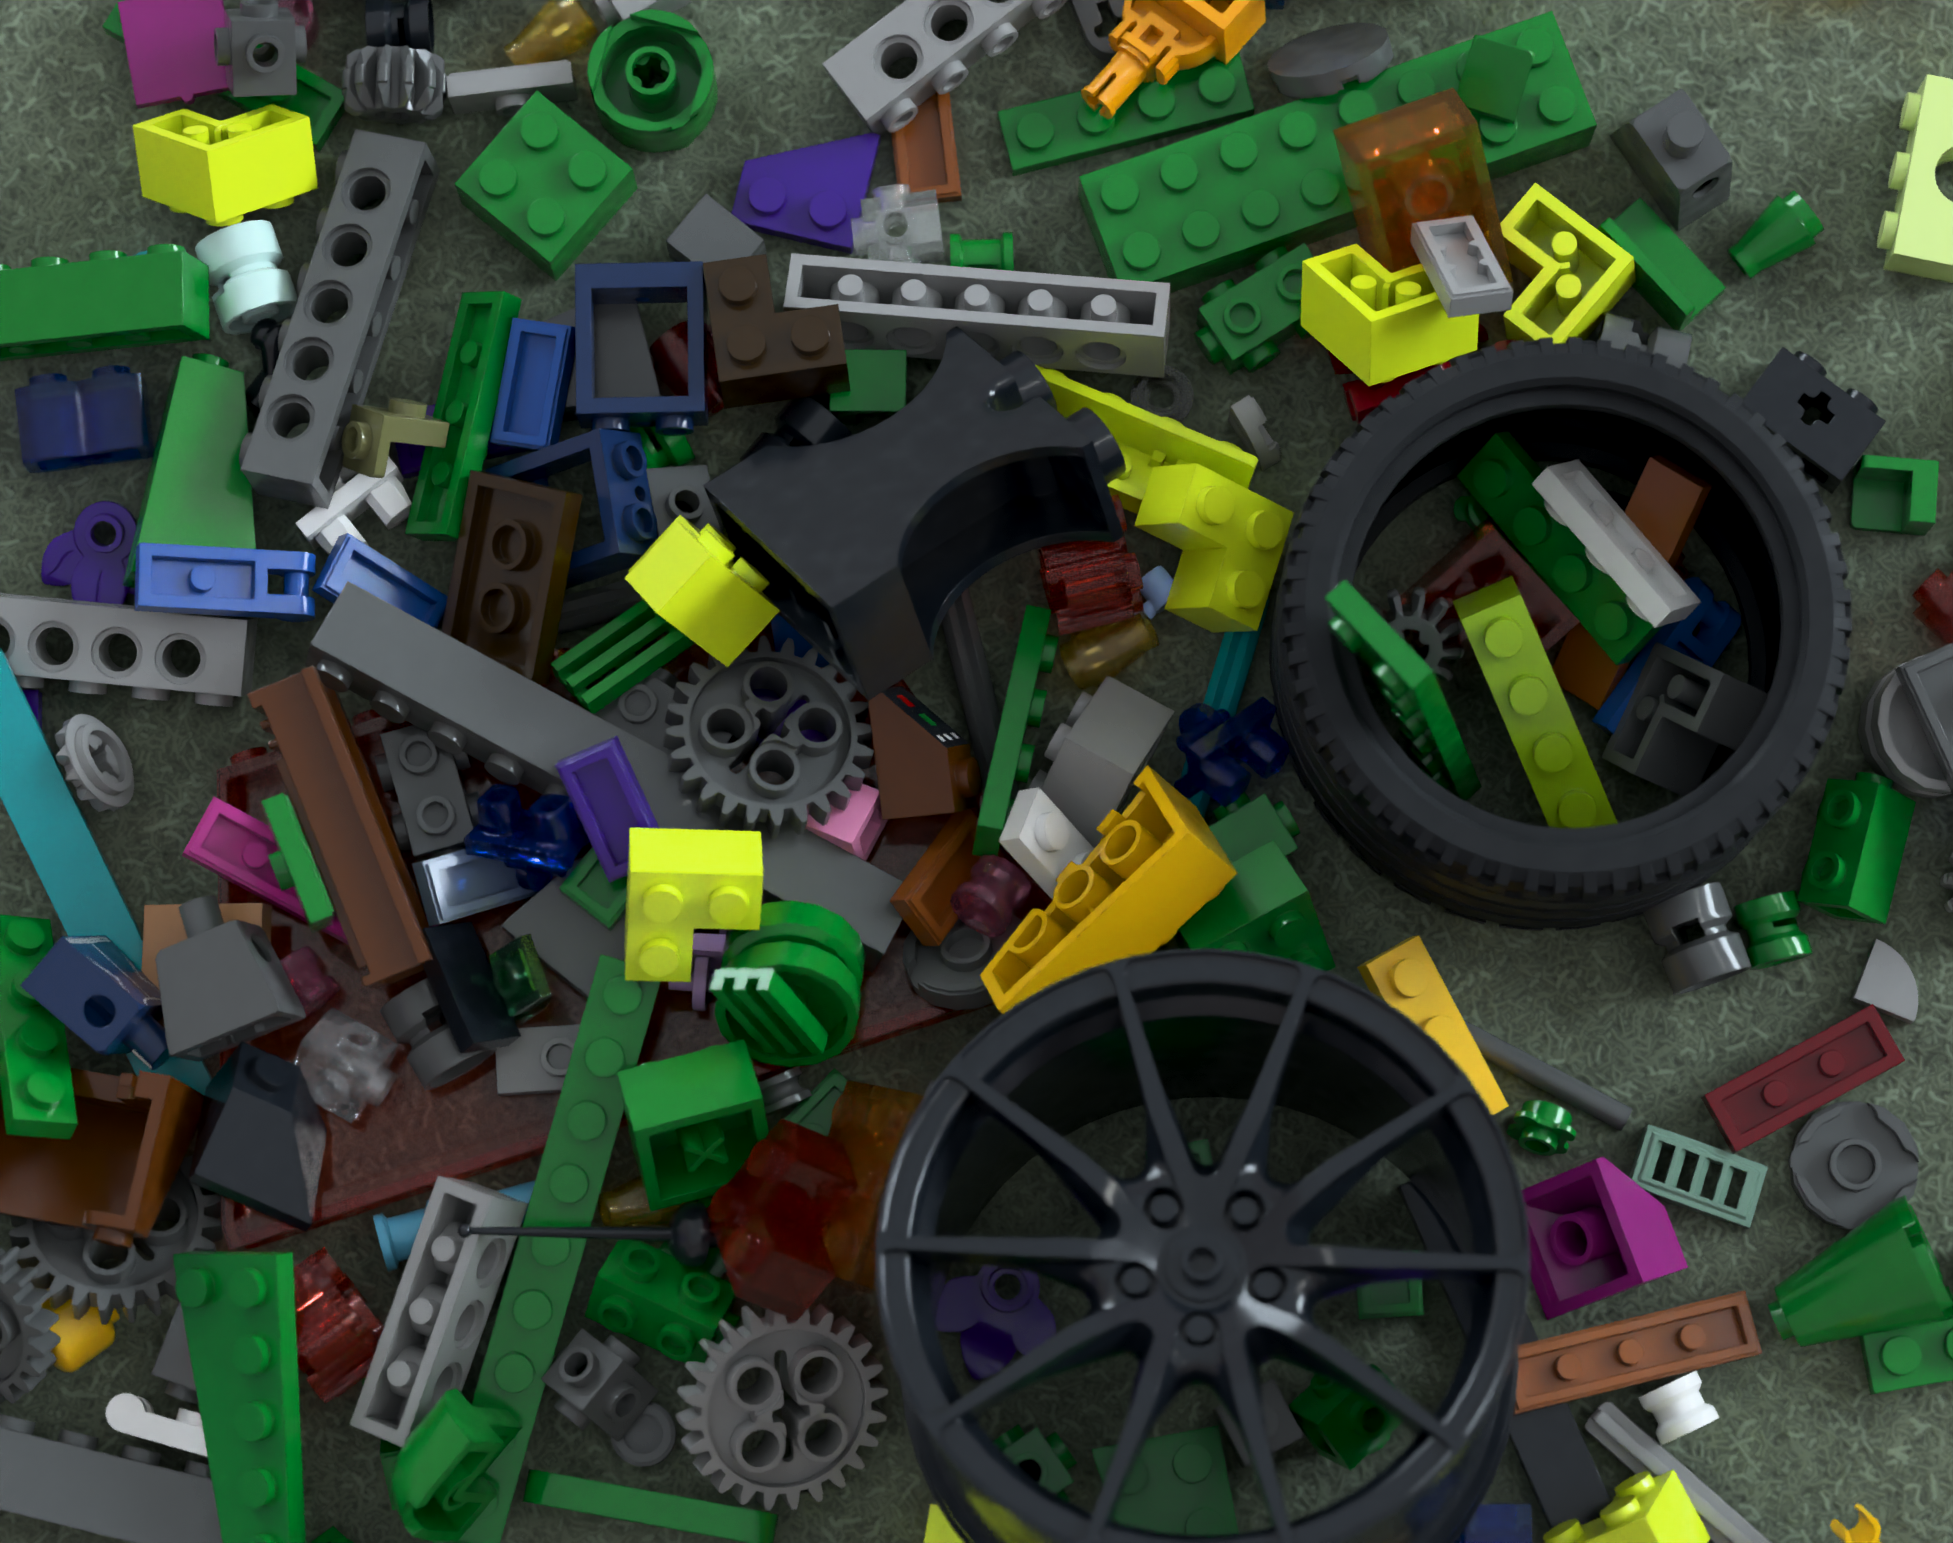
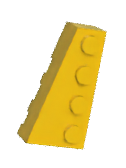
(1122, 900)

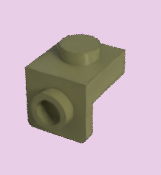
(373, 428)

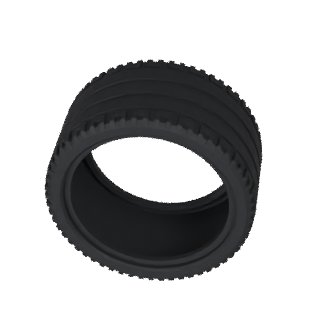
(1611, 415)

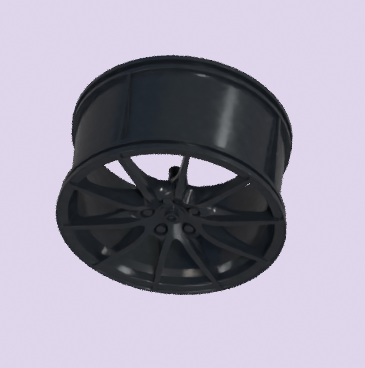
(1197, 1261)

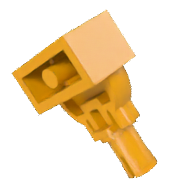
(1168, 37)

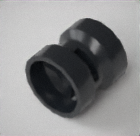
(385, 25)

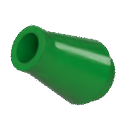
(1777, 234)

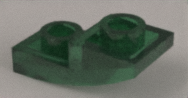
(520, 979)

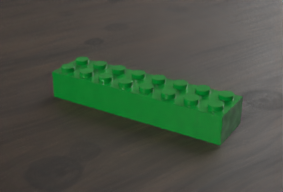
(1279, 174)

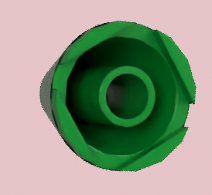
(1865, 1283)

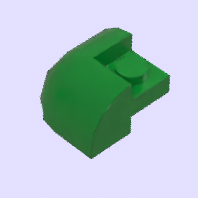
(441, 1467)

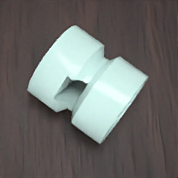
(245, 270)

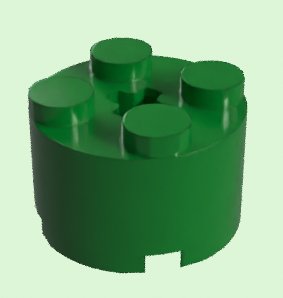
(631, 55)

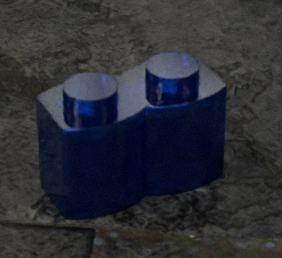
(84, 420)

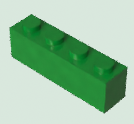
(103, 303)

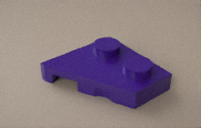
(808, 191)

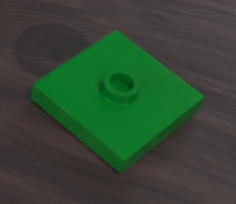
(294, 863)

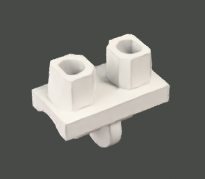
(349, 500)

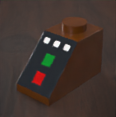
(919, 759)

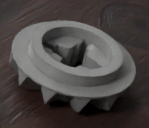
(95, 762)

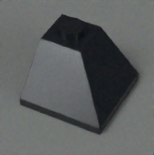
(261, 1137)

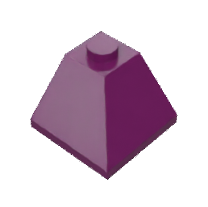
(1595, 1237)

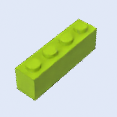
(1533, 707)

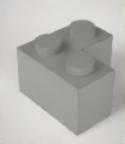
(1101, 753)

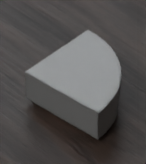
(1247, 422)
(1887, 984)

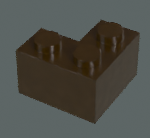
(765, 352)

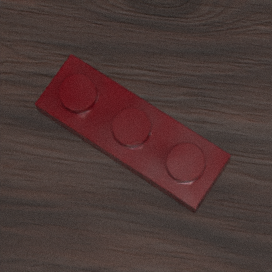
(1802, 1079)

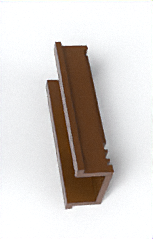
(346, 827)

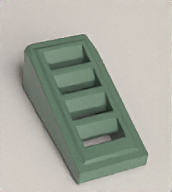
(1645, 1161)

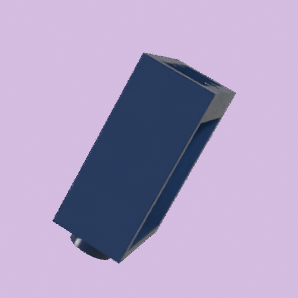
(637, 285)
(618, 472)

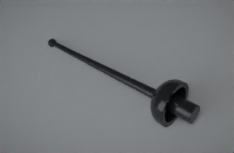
(687, 1233)

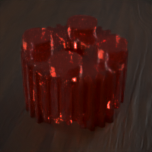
(1091, 581)
(333, 1326)

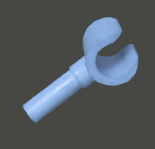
(1155, 590)

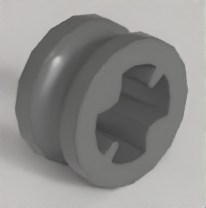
(783, 1090)

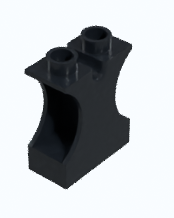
(897, 521)

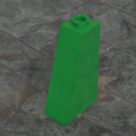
(195, 474)

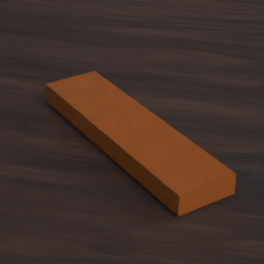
(1665, 512)
(1635, 1351)

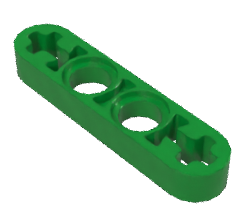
(650, 1507)

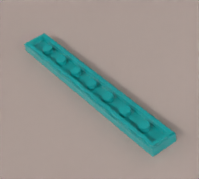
(66, 849)

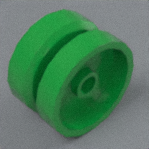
(818, 961)

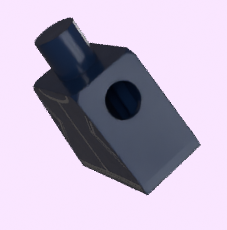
(101, 998)

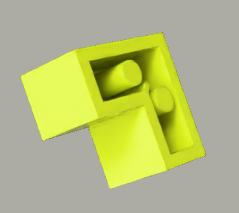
(227, 164)
(1572, 267)
(1379, 319)
(1227, 544)
(701, 590)
(683, 884)
(1640, 1513)

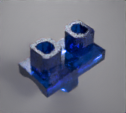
(1219, 744)
(531, 842)

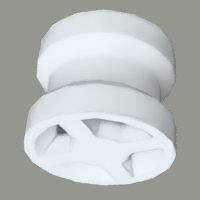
(1678, 1407)

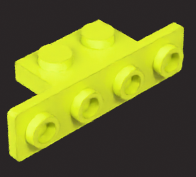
(1148, 439)

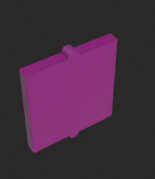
(172, 49)

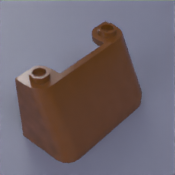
(113, 1166)

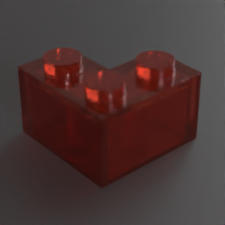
(1482, 560)
(774, 1217)

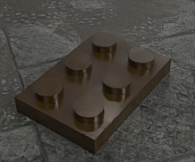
(512, 571)

